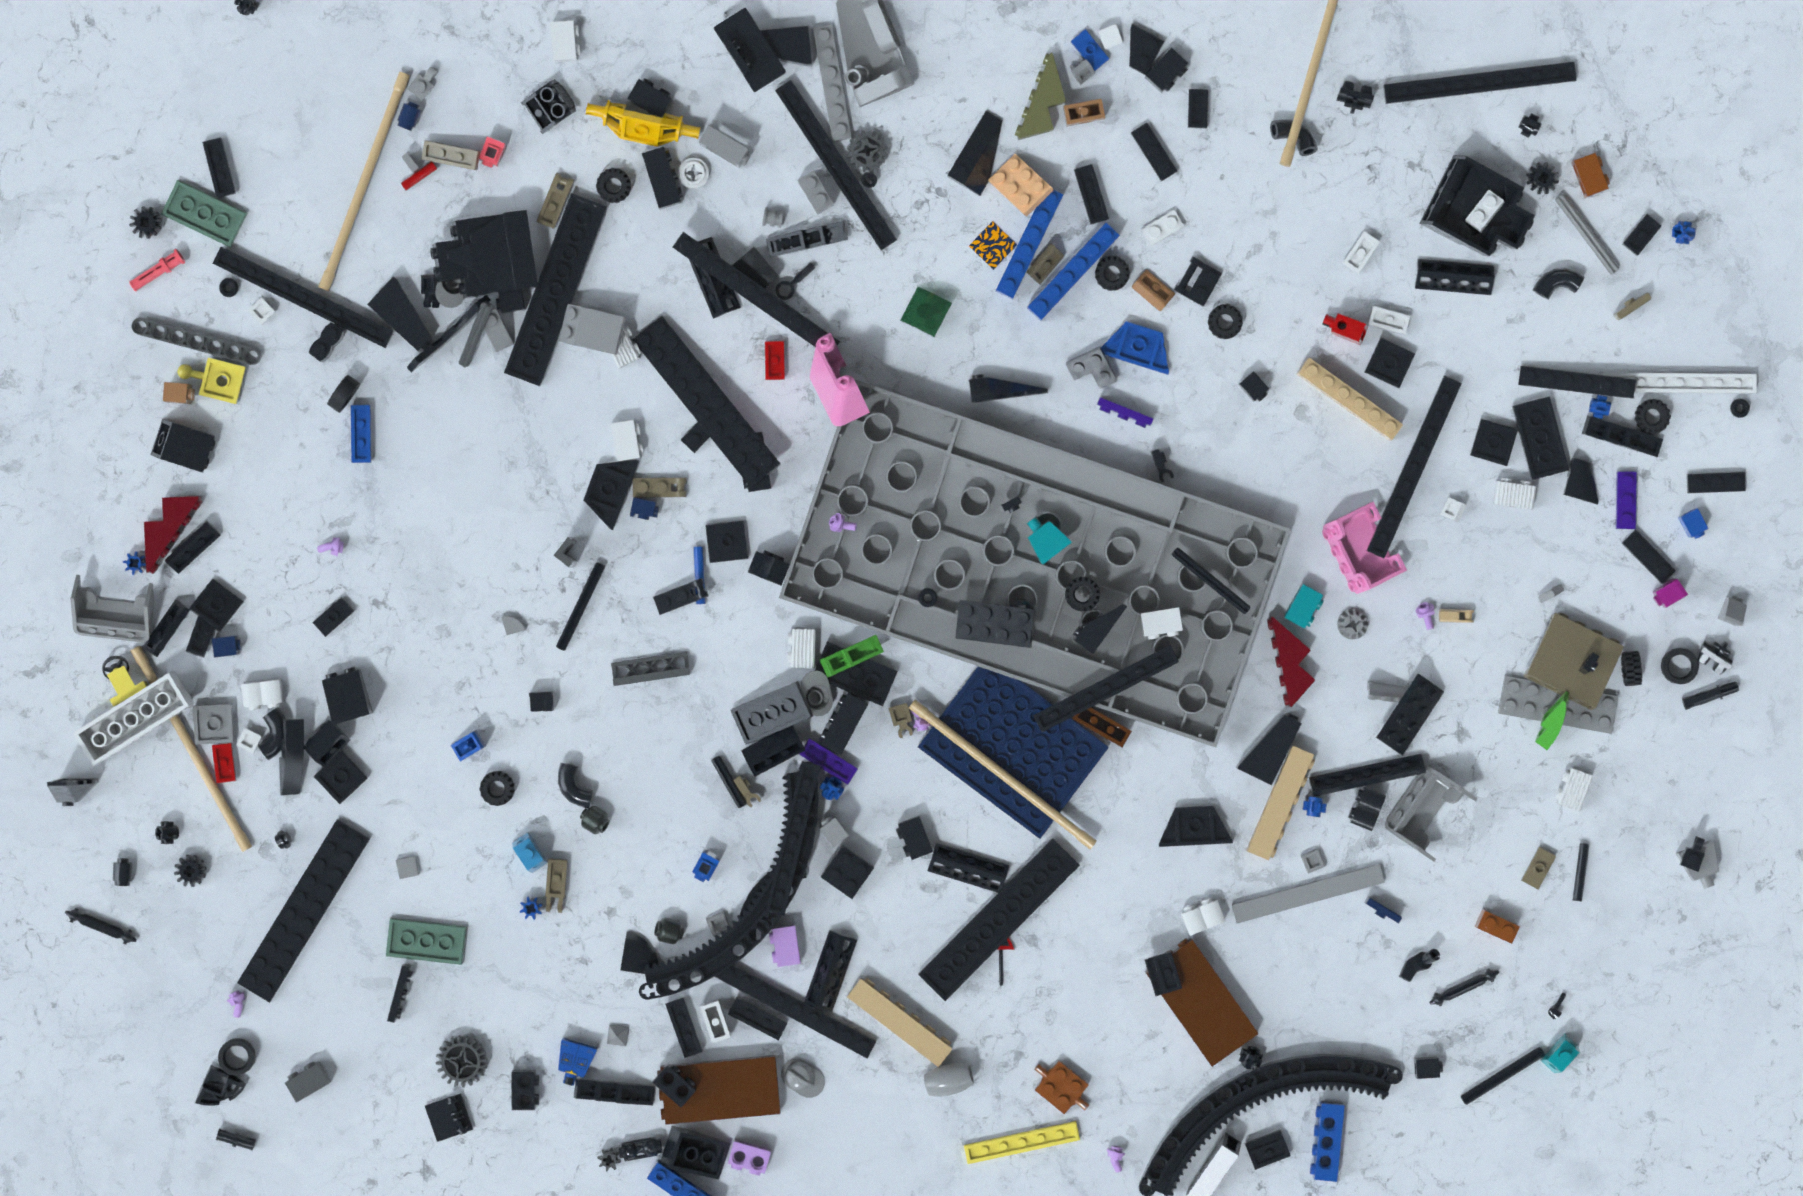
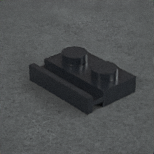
(1163, 973)
(1267, 1149)

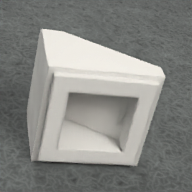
(1110, 36)

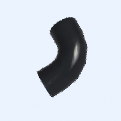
(1305, 143)
(1558, 278)
(272, 745)
(570, 788)

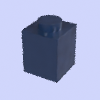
(226, 646)

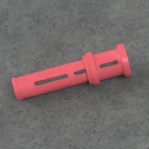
(165, 265)

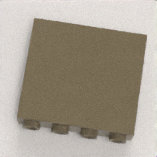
(1563, 653)

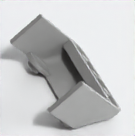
(111, 618)
(1420, 806)

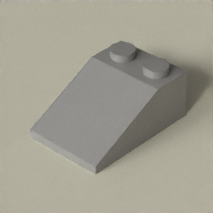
(592, 329)

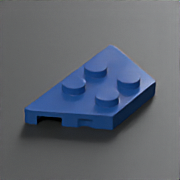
(1138, 346)

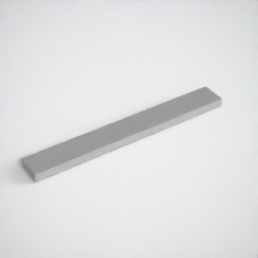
(1308, 893)

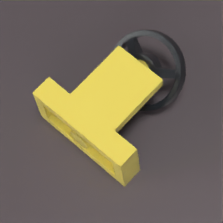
(121, 680)

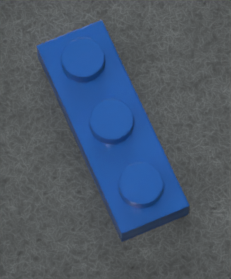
(360, 433)

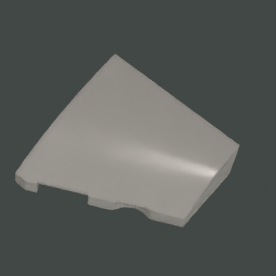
(1385, 692)

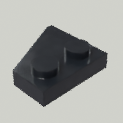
(1143, 49)

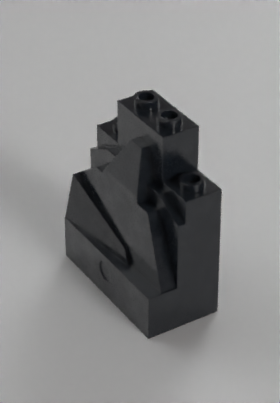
(1460, 192)
(487, 255)

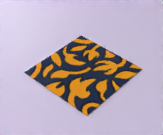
(992, 245)

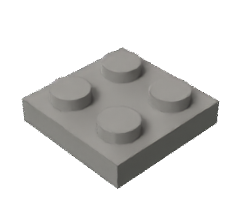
(213, 724)

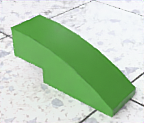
(851, 655)
(1552, 722)

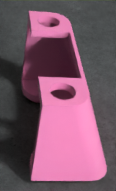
(1348, 543)

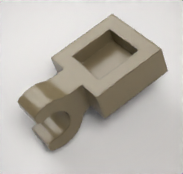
(744, 785)

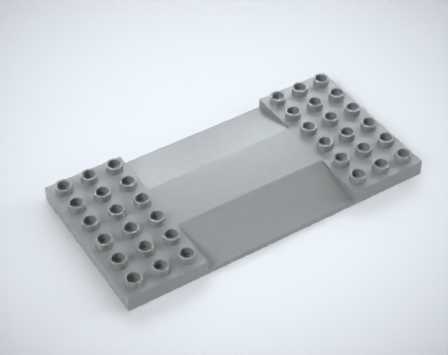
(933, 518)

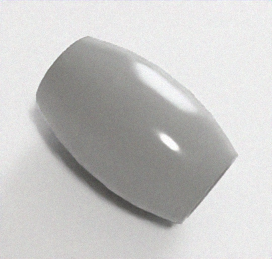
(948, 1079)

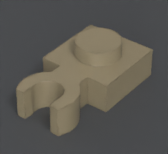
(901, 716)

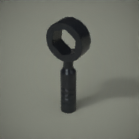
(798, 278)

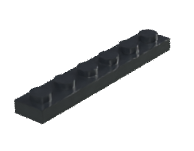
(1577, 382)
(1367, 775)

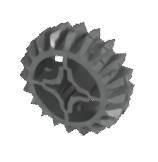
(470, 1063)

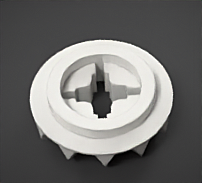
(686, 166)

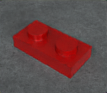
(774, 360)
(224, 763)

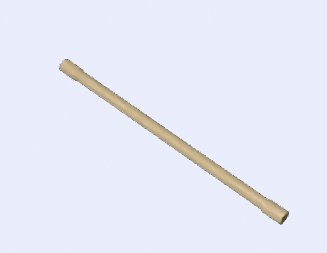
(1289, 149)
(329, 273)
(925, 714)
(239, 834)

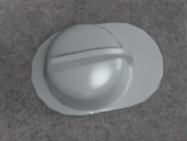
(448, 293)
(817, 692)
(802, 1078)

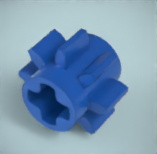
(1683, 232)
(1599, 406)
(129, 562)
(831, 788)
(1314, 806)
(525, 909)

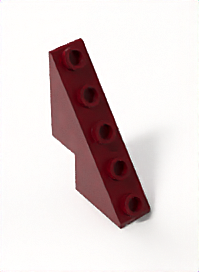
(161, 533)
(1290, 654)

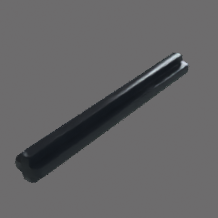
(1210, 580)
(580, 606)
(1502, 1075)

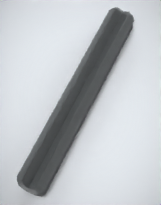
(475, 334)

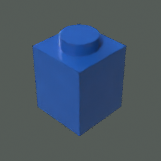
(1693, 523)

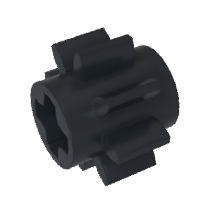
(246, 7)
(1530, 125)
(167, 832)
(1250, 1057)

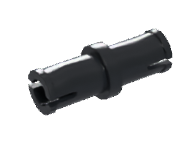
(235, 1139)

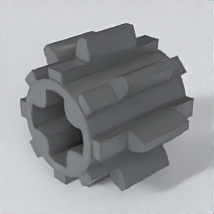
(604, 1161)

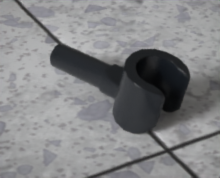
(1554, 1012)

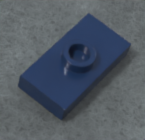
(1382, 911)

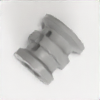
(772, 218)

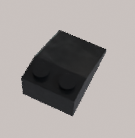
(1095, 631)
(694, 1153)

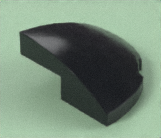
(637, 954)
(218, 1087)

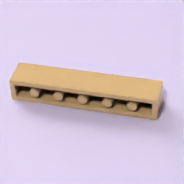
(1349, 399)
(1280, 802)
(899, 1021)

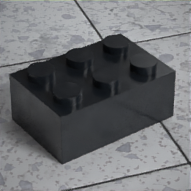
(843, 723)

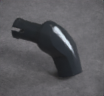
(1418, 963)

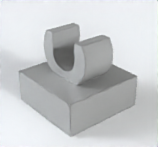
(1082, 71)

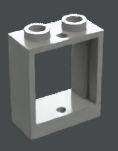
(724, 147)

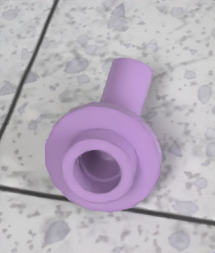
(837, 523)
(335, 546)
(1426, 612)
(921, 724)
(236, 999)
(1116, 1154)

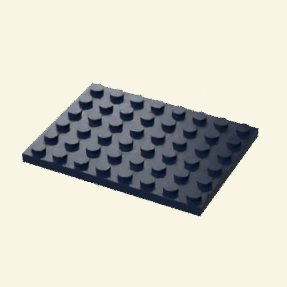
(999, 721)

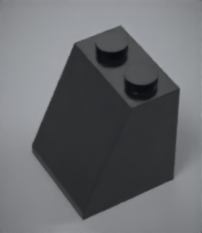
(183, 446)
(346, 696)

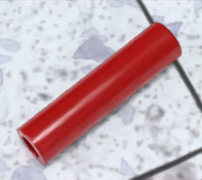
(418, 176)

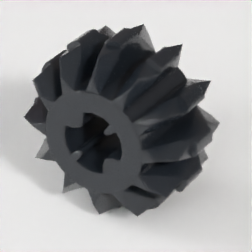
(1537, 173)
(139, 222)
(185, 865)

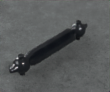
(100, 926)
(1464, 987)

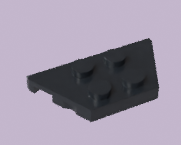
(609, 489)
(1194, 827)

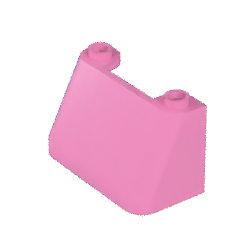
(837, 393)

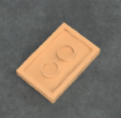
(1020, 185)

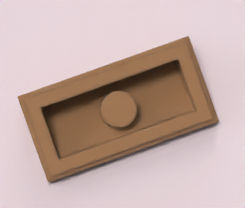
(1153, 290)

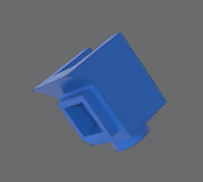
(708, 860)

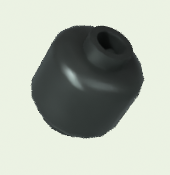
(594, 820)
(668, 930)

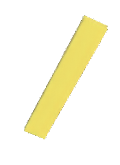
(1021, 1142)

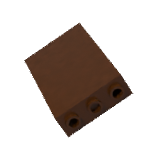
(1206, 1006)
(725, 1090)

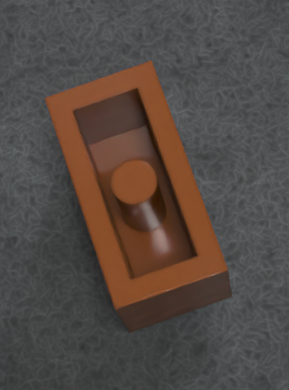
(1590, 174)
(1497, 926)

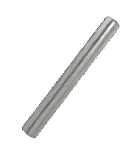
(1587, 234)

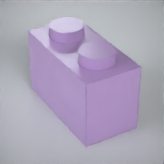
(786, 945)

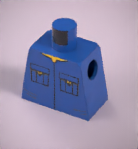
(575, 1059)

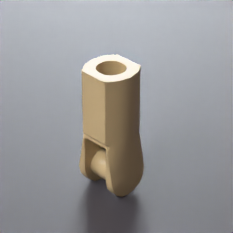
(1452, 615)

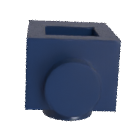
(644, 509)

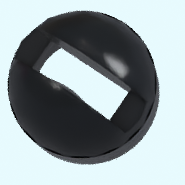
(872, 177)

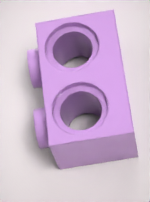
(750, 1152)

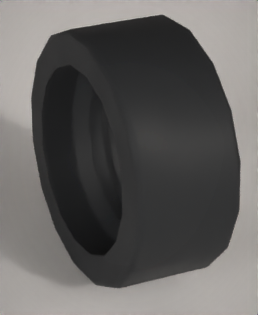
(343, 393)
(1665, 666)
(222, 1059)

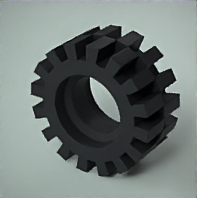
(625, 185)
(1112, 261)
(1233, 313)
(1641, 419)
(1094, 594)
(1631, 668)
(485, 788)

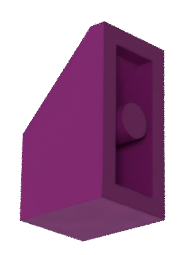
(1669, 593)

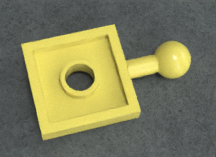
(209, 385)

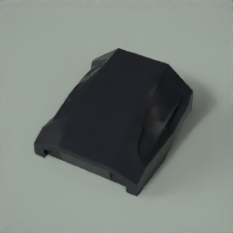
(549, 105)

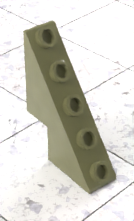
(1047, 95)

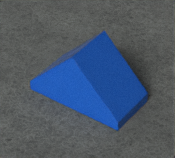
(468, 745)

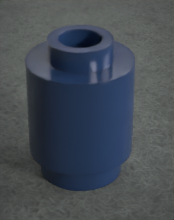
(409, 116)

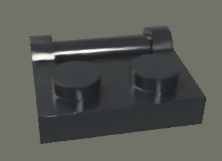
(1204, 284)

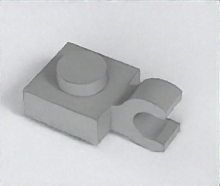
(421, 85)

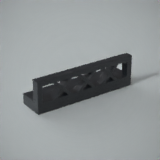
(1455, 273)
(712, 292)
(969, 865)
(827, 970)

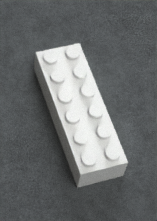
(133, 718)

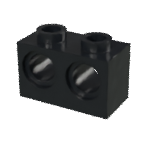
(671, 1088)
(519, 1089)

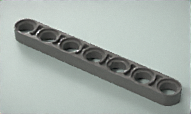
(205, 345)

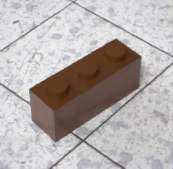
(1103, 726)

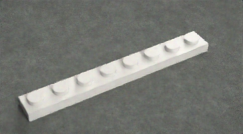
(1691, 382)

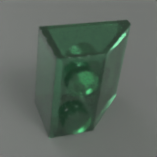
(926, 312)

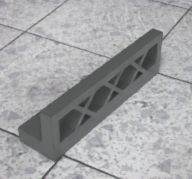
(562, 552)
(650, 676)

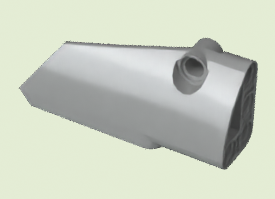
(871, 50)

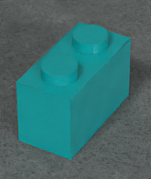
(1303, 606)

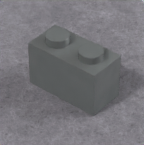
(308, 1081)

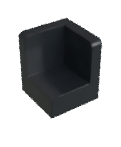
(541, 701)

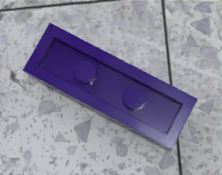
(1124, 413)
(1626, 500)
(829, 761)

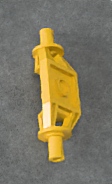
(642, 127)

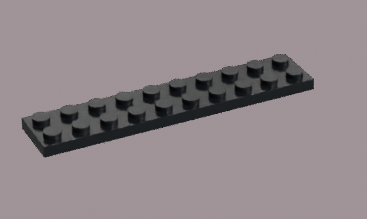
(555, 289)
(706, 402)
(303, 910)
(998, 919)

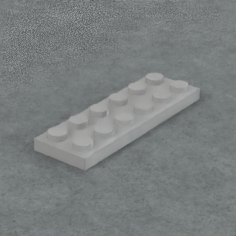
(1531, 701)

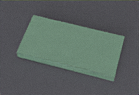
(204, 213)
(426, 941)

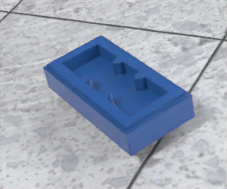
(1089, 50)

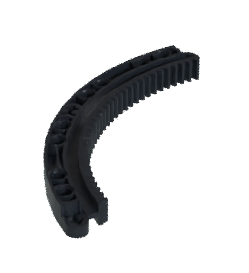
(719, 954)
(1314, 1071)

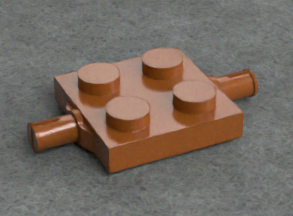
(1061, 1087)

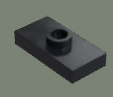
(1197, 108)
(333, 617)
(200, 638)

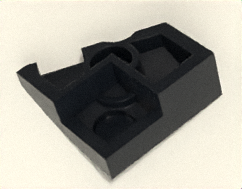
(1581, 482)

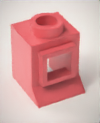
(499, 146)

